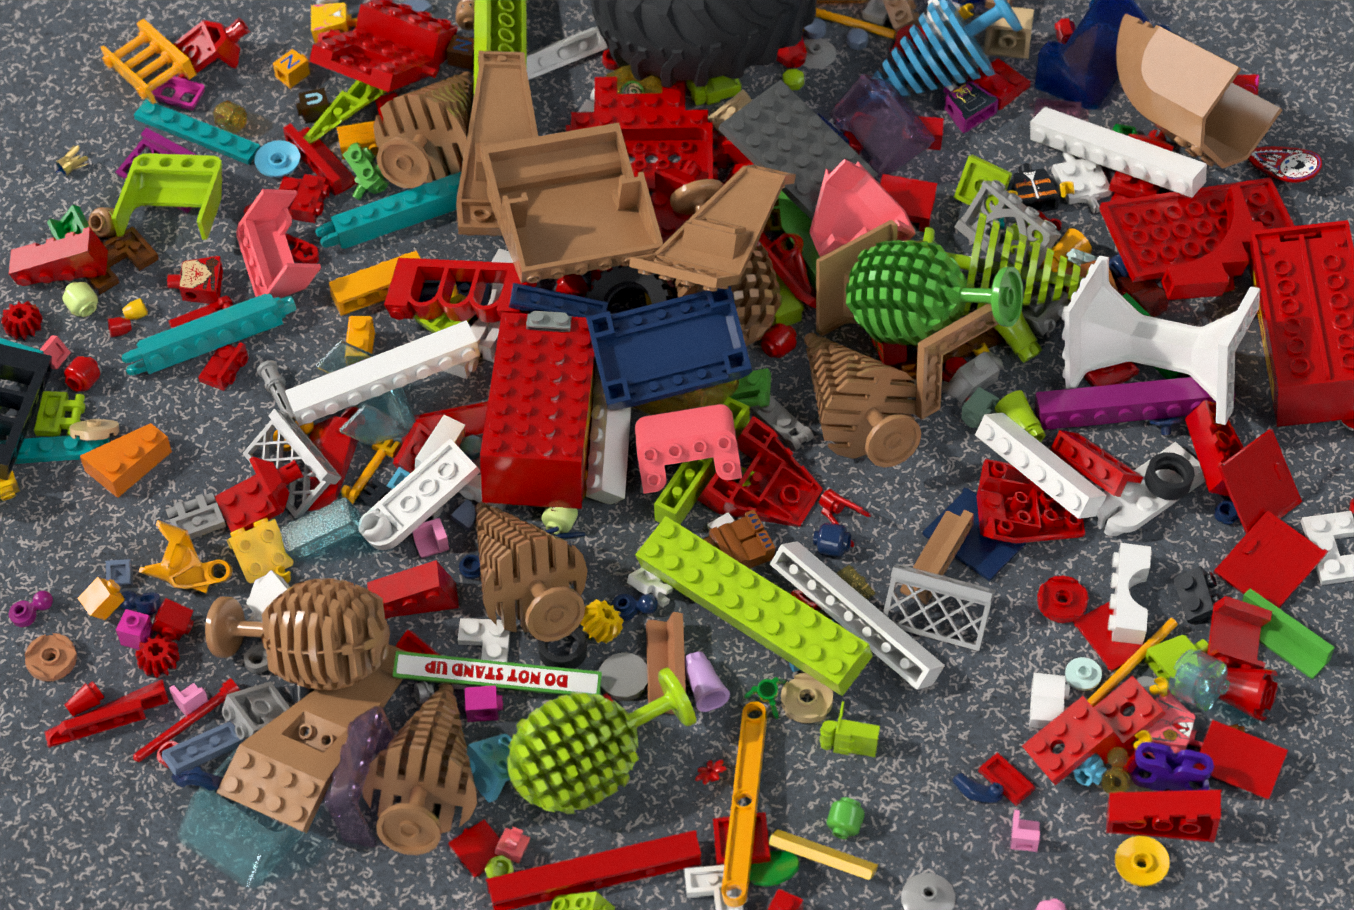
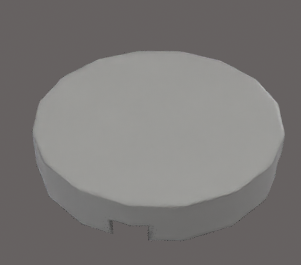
(624, 676)

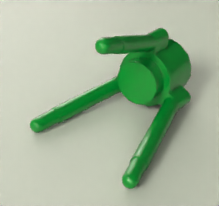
(767, 692)

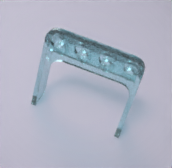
(232, 838)

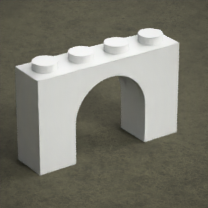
(454, 430)

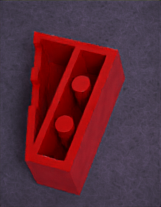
(416, 590)

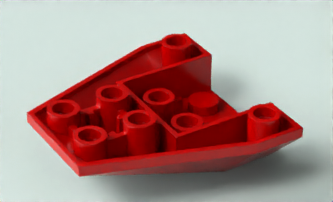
(1018, 510)

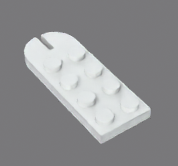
(417, 497)
(1137, 503)

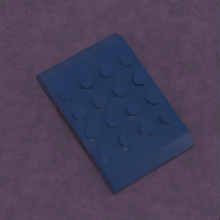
(669, 348)

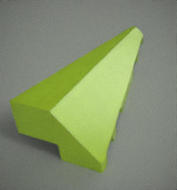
(343, 107)

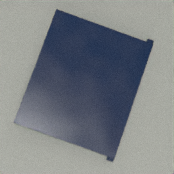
(978, 552)

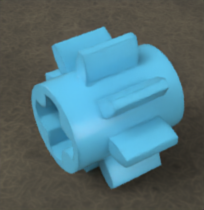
(1090, 771)

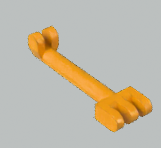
(382, 450)

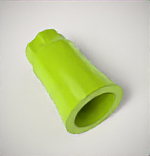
(1020, 339)
(1018, 409)

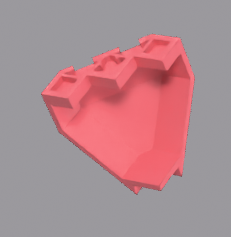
(851, 206)

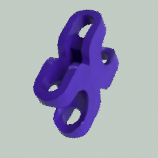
(1170, 768)

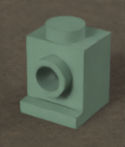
(977, 406)

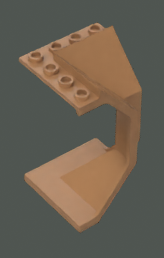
(832, 312)

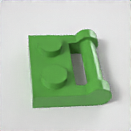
(756, 385)

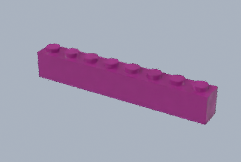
(1119, 403)

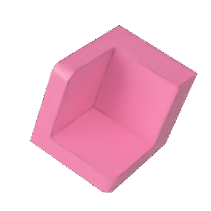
(430, 538)
(189, 698)
(1024, 834)

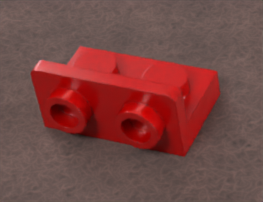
(223, 366)

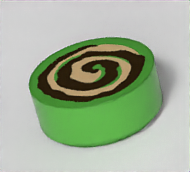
(632, 87)

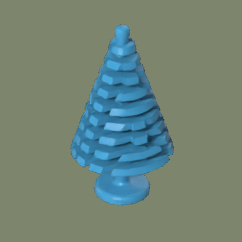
(942, 48)

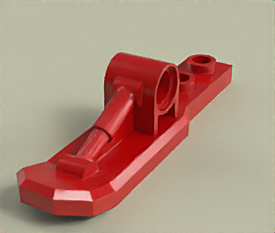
(790, 265)

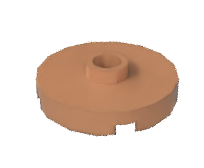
(50, 646)

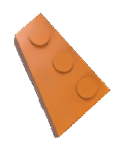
(127, 458)

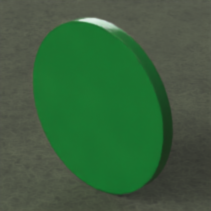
(778, 870)

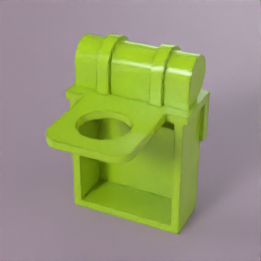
(715, 90)
(849, 736)

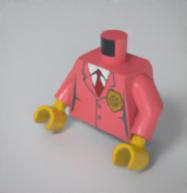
(1175, 727)

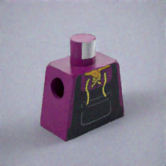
(969, 105)

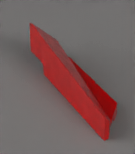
(109, 716)

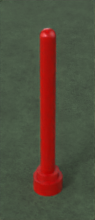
(227, 687)

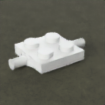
(1088, 181)

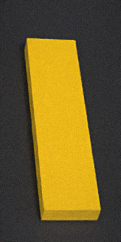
(823, 854)

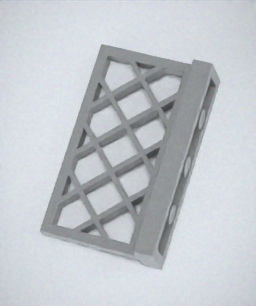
(307, 453)
(948, 587)

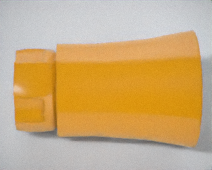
(1070, 240)

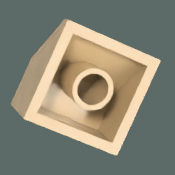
(1004, 41)

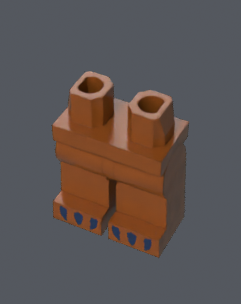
(743, 540)

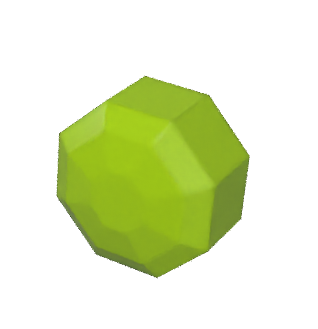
(793, 78)
(498, 866)

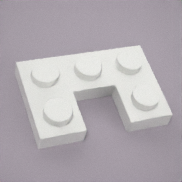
(1323, 531)
(486, 633)
(708, 882)

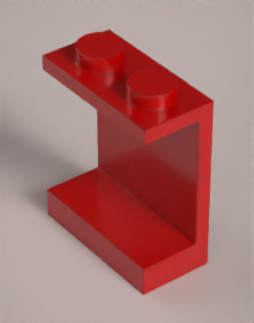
(1237, 633)

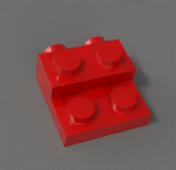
(1004, 84)
(309, 198)

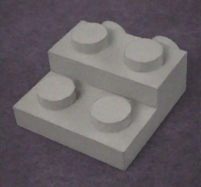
(1043, 316)
(253, 708)

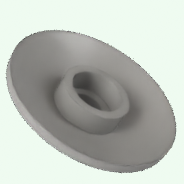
(819, 58)
(914, 898)

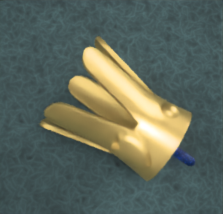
(68, 163)

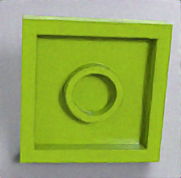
(973, 175)

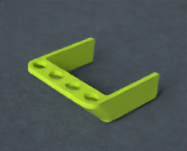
(174, 182)

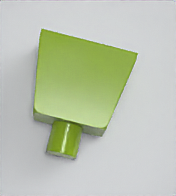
(1164, 656)

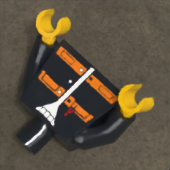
(1038, 188)

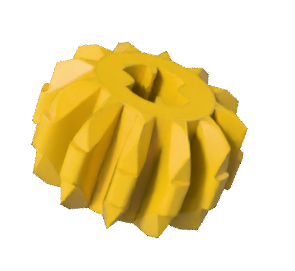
(602, 621)

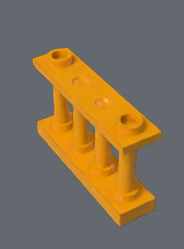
(158, 44)

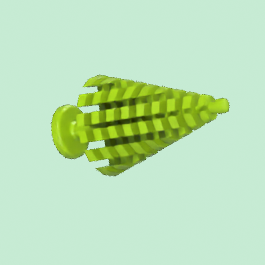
(1030, 274)

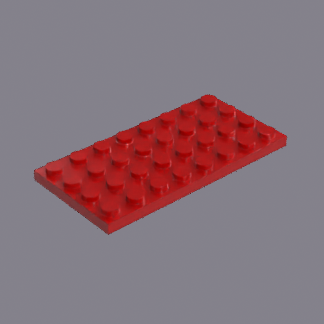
(1180, 228)

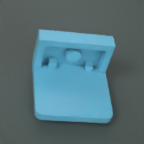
(490, 765)

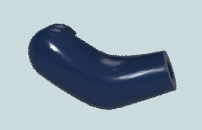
(976, 791)

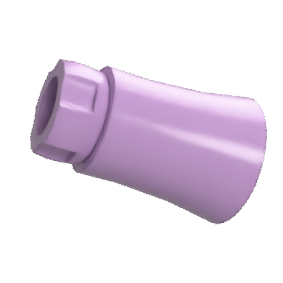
(704, 682)

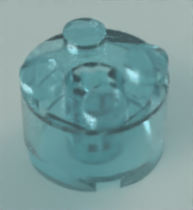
(1199, 679)

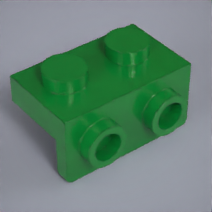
(71, 222)

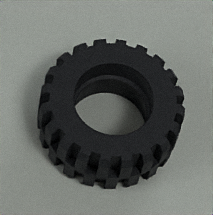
(627, 278)

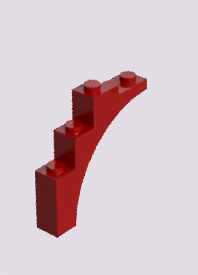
(1211, 273)

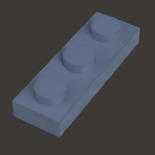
(201, 748)

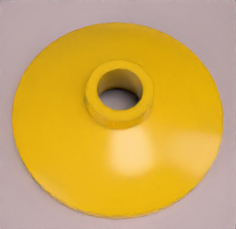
(1142, 850)

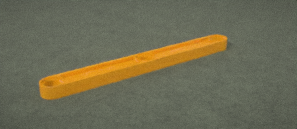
(743, 818)

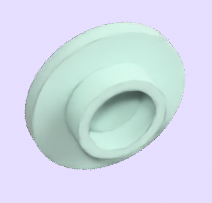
(1083, 674)

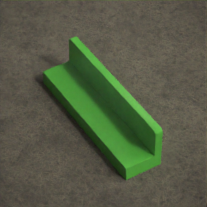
(1291, 639)

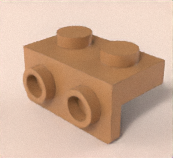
(902, 13)

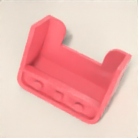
(685, 438)

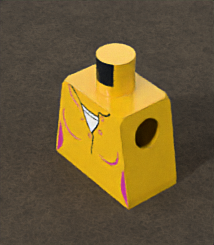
(331, 16)

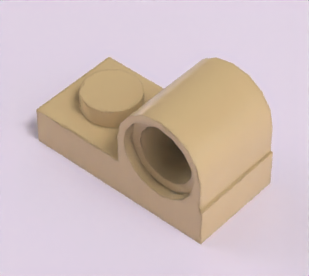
(729, 108)

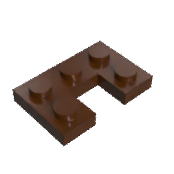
(131, 246)

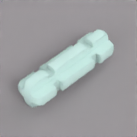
(1080, 257)

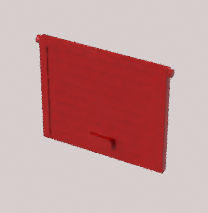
(1259, 481)
(1270, 560)

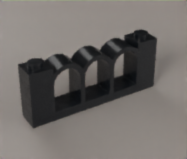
(28, 369)

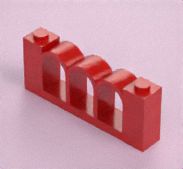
(412, 272)

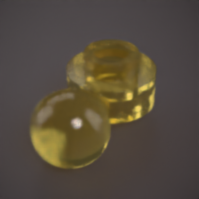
(1117, 759)

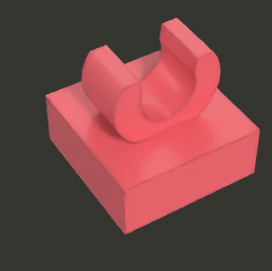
(56, 349)
(512, 844)

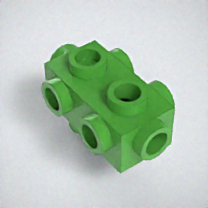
(368, 173)

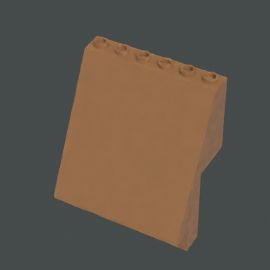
(569, 202)

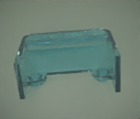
(378, 417)

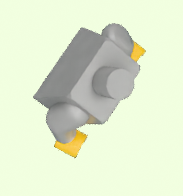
(977, 373)

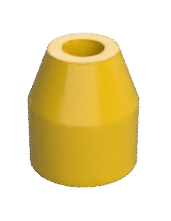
(135, 309)

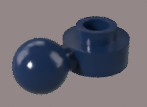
(146, 603)
(646, 604)

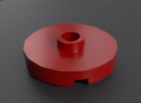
(1062, 588)

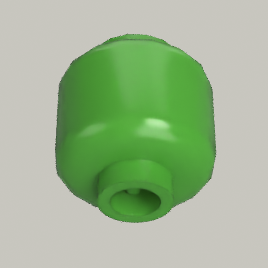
(845, 818)

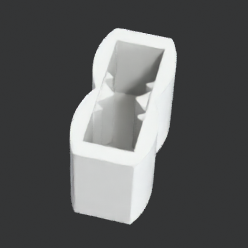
(1047, 698)

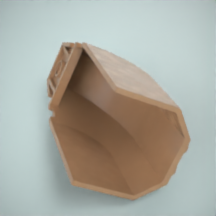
(1190, 94)

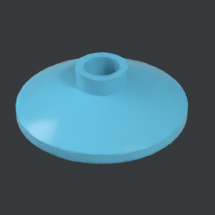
(274, 152)

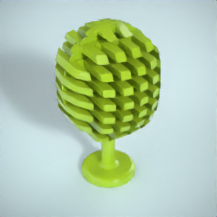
(584, 746)

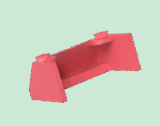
(266, 247)

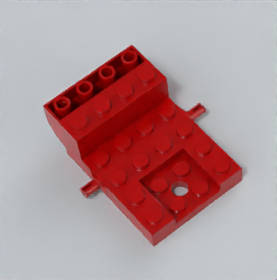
(387, 46)

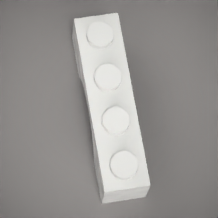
(1129, 618)

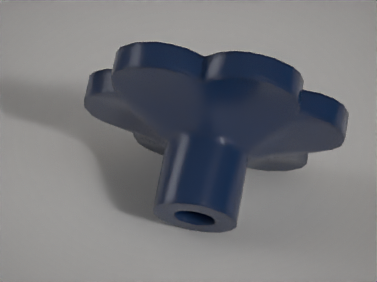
(1165, 424)

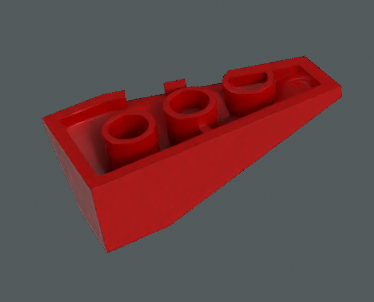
(337, 450)

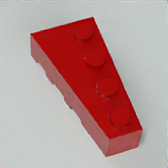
(59, 259)
(1212, 443)

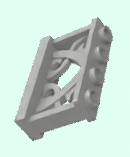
(1018, 210)

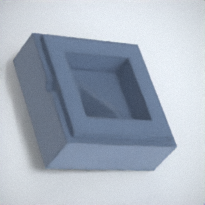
(120, 571)

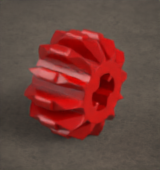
(21, 320)
(151, 663)

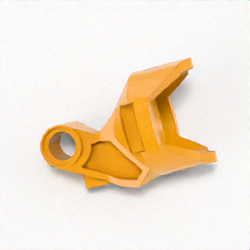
(182, 565)

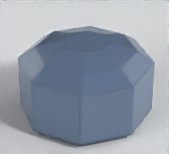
(857, 39)

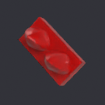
(411, 447)

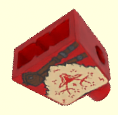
(199, 280)

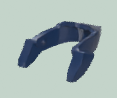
(197, 777)

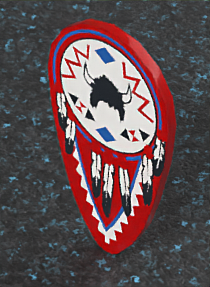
(1287, 163)

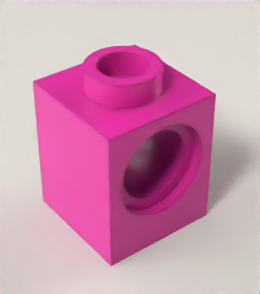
(134, 628)
(482, 703)

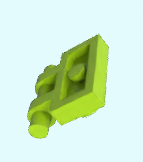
(52, 413)

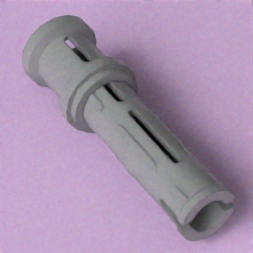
(275, 384)

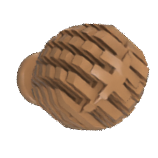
(757, 292)
(313, 633)

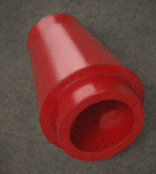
(84, 699)

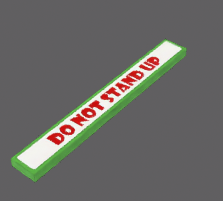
(490, 673)

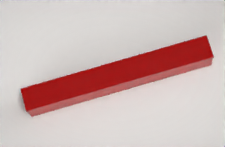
(594, 871)

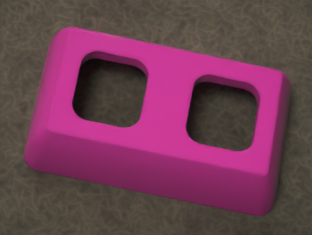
(181, 86)

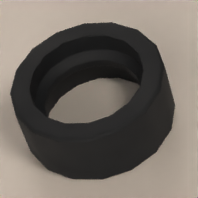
(1164, 489)
(571, 661)

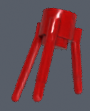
(835, 503)

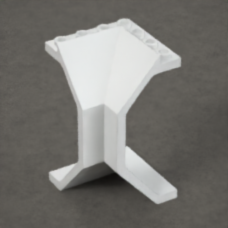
(1109, 331)

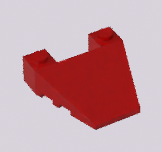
(778, 489)

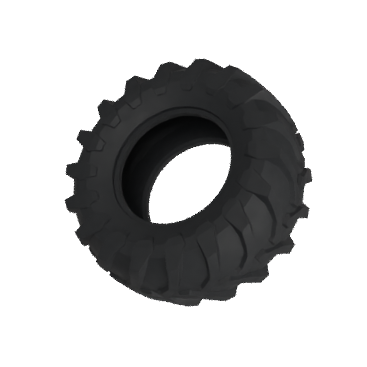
(699, 36)

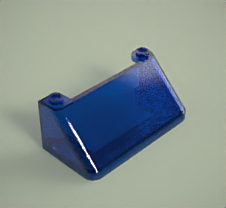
(1087, 63)

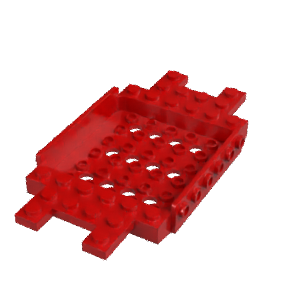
(653, 126)

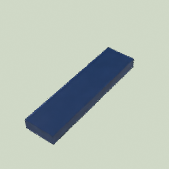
(537, 299)

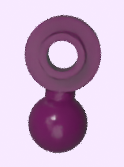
(41, 601)

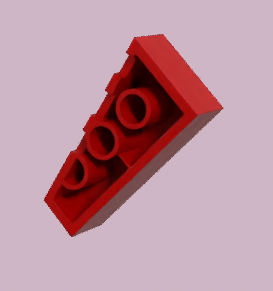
(1165, 814)

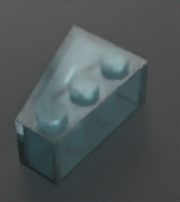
(322, 530)

